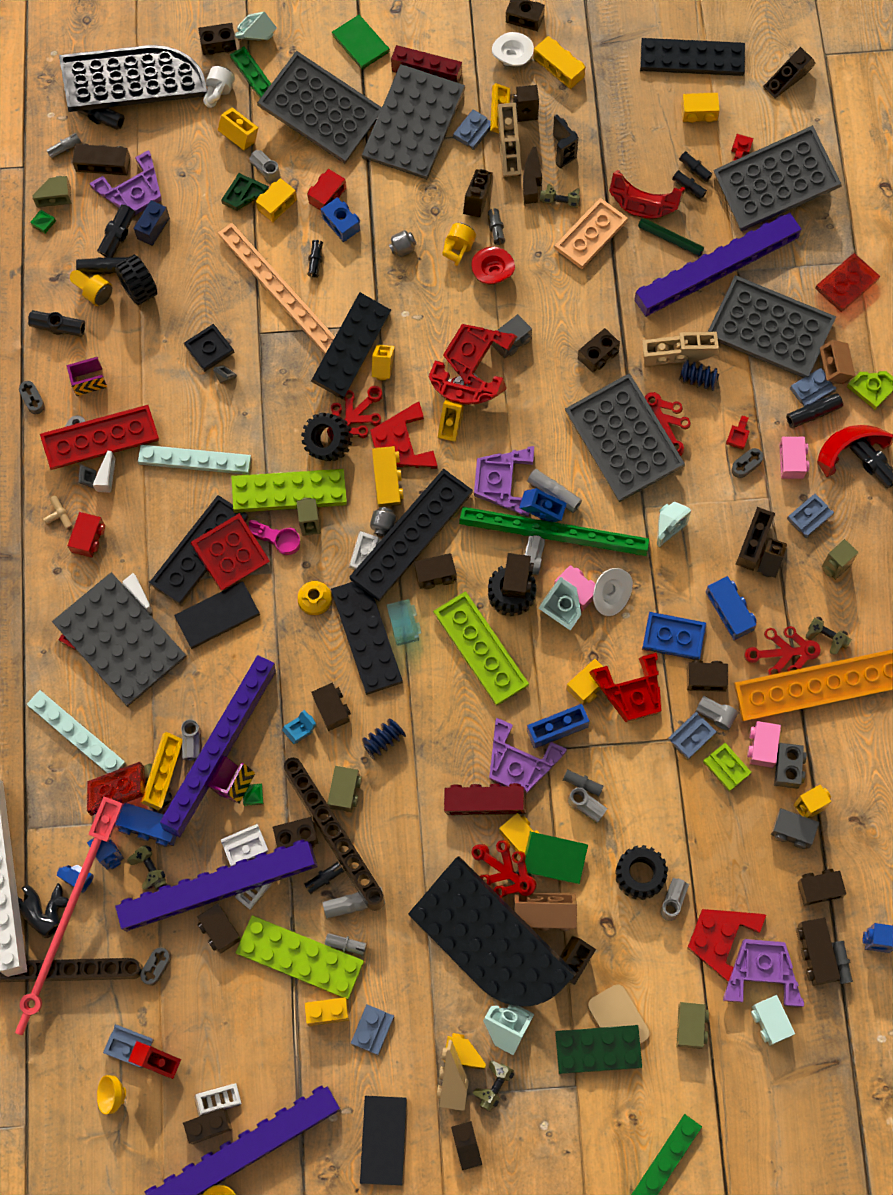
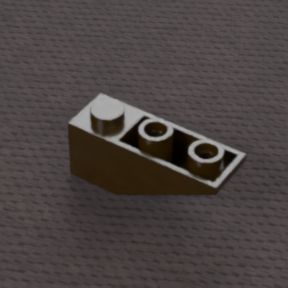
(791, 72)
(477, 193)

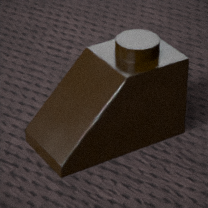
(772, 558)
(466, 1145)

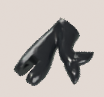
(32, 912)

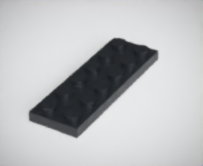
(692, 56)
(351, 345)
(184, 567)
(366, 638)

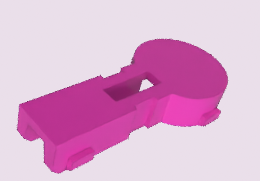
(288, 541)

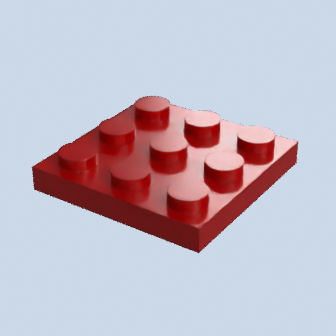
(230, 552)

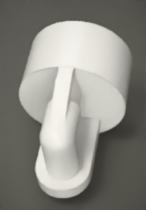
(219, 83)

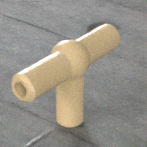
(60, 513)

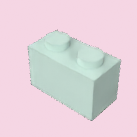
(772, 1020)

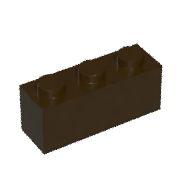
(101, 159)
(755, 538)
(818, 951)

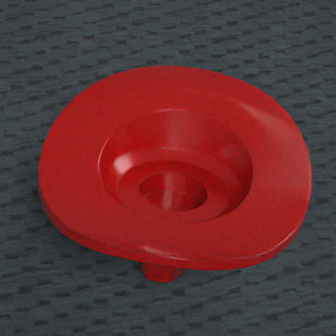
(492, 265)

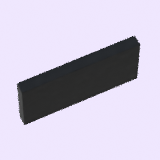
(217, 615)
(383, 1140)

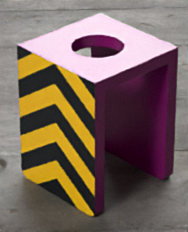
(85, 367)
(238, 784)

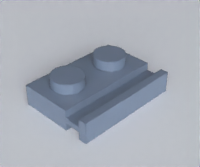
(472, 129)
(813, 388)
(810, 515)
(692, 735)
(372, 1029)
(122, 1043)

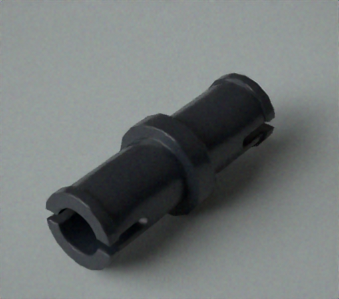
(695, 166)
(689, 184)
(315, 258)
(324, 877)

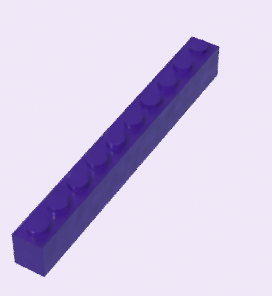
(717, 264)
(217, 746)
(216, 886)
(251, 1145)

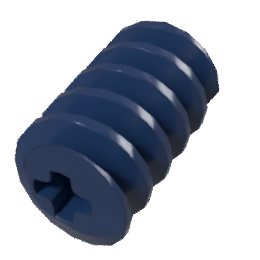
(699, 375)
(382, 738)

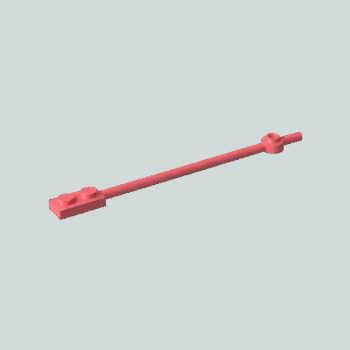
(101, 830)

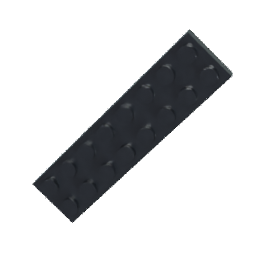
(411, 535)

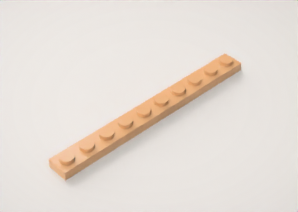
(277, 287)

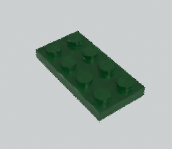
(598, 1049)

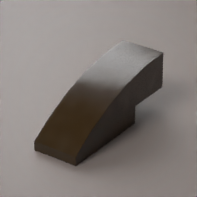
(532, 178)

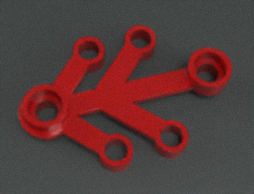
(354, 416)
(664, 419)
(786, 650)
(506, 870)

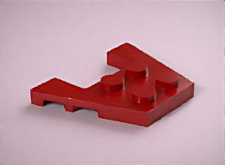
(470, 347)
(395, 433)
(634, 697)
(715, 936)

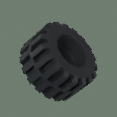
(136, 279)
(313, 433)
(505, 603)
(646, 856)

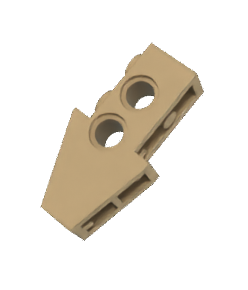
(509, 140)
(677, 349)

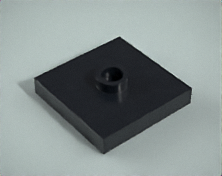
(209, 347)

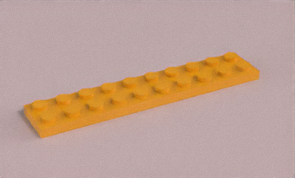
(815, 685)

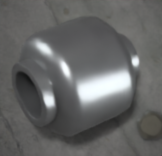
(402, 243)
(382, 521)

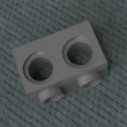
(784, 765)

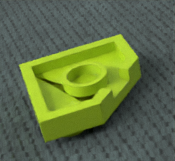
(872, 387)

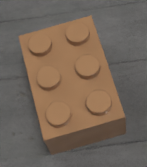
(547, 910)

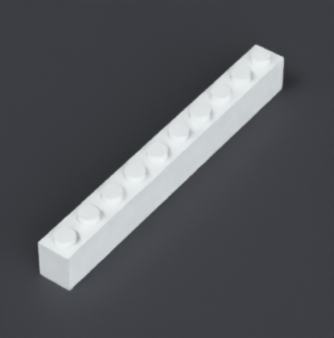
(11, 937)

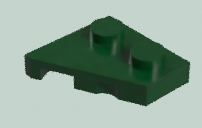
(242, 192)

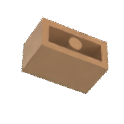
(837, 362)

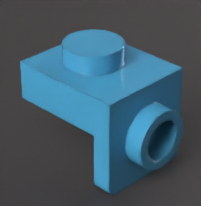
(299, 727)

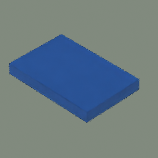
(674, 636)

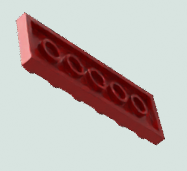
(99, 435)

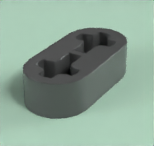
(29, 398)
(749, 466)
(151, 963)

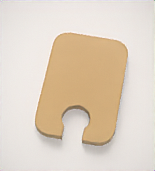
(615, 1009)

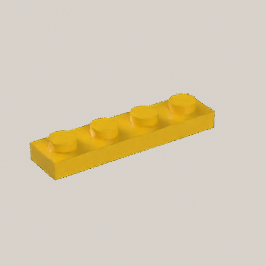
(162, 771)

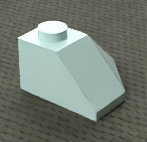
(256, 27)
(671, 521)
(562, 603)
(507, 1026)

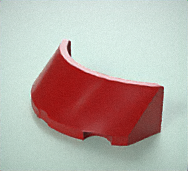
(643, 203)
(460, 393)
(846, 437)

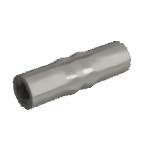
(554, 489)
(346, 905)

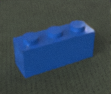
(731, 607)
(558, 726)
(144, 824)

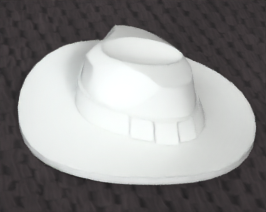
(513, 49)
(612, 591)

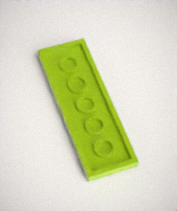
(283, 490)
(481, 648)
(300, 957)

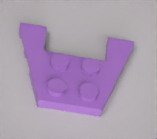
(134, 192)
(494, 478)
(515, 766)
(763, 963)

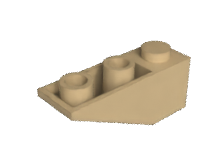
(455, 1082)

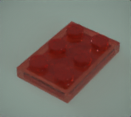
(847, 282)
(118, 785)

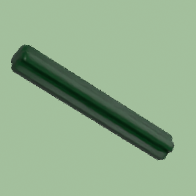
(671, 236)

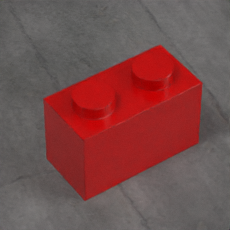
(328, 187)
(86, 534)
(154, 1060)

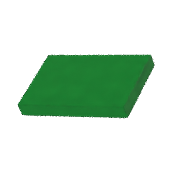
(360, 41)
(555, 857)

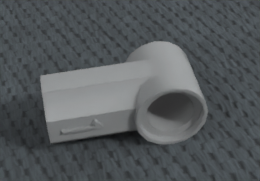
(266, 166)
(534, 549)
(722, 715)
(190, 742)
(589, 806)
(674, 898)

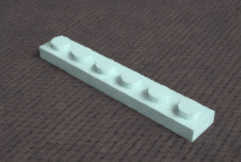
(194, 459)
(75, 733)

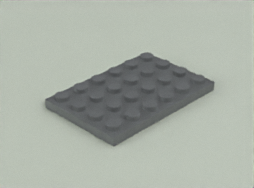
(320, 107)
(413, 121)
(777, 178)
(771, 326)
(624, 437)
(119, 639)

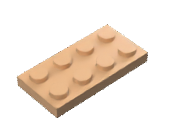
(591, 233)

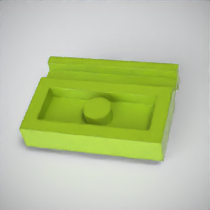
(727, 767)

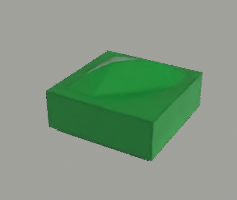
(43, 221)
(253, 795)

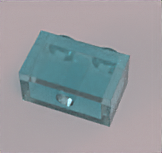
(403, 622)

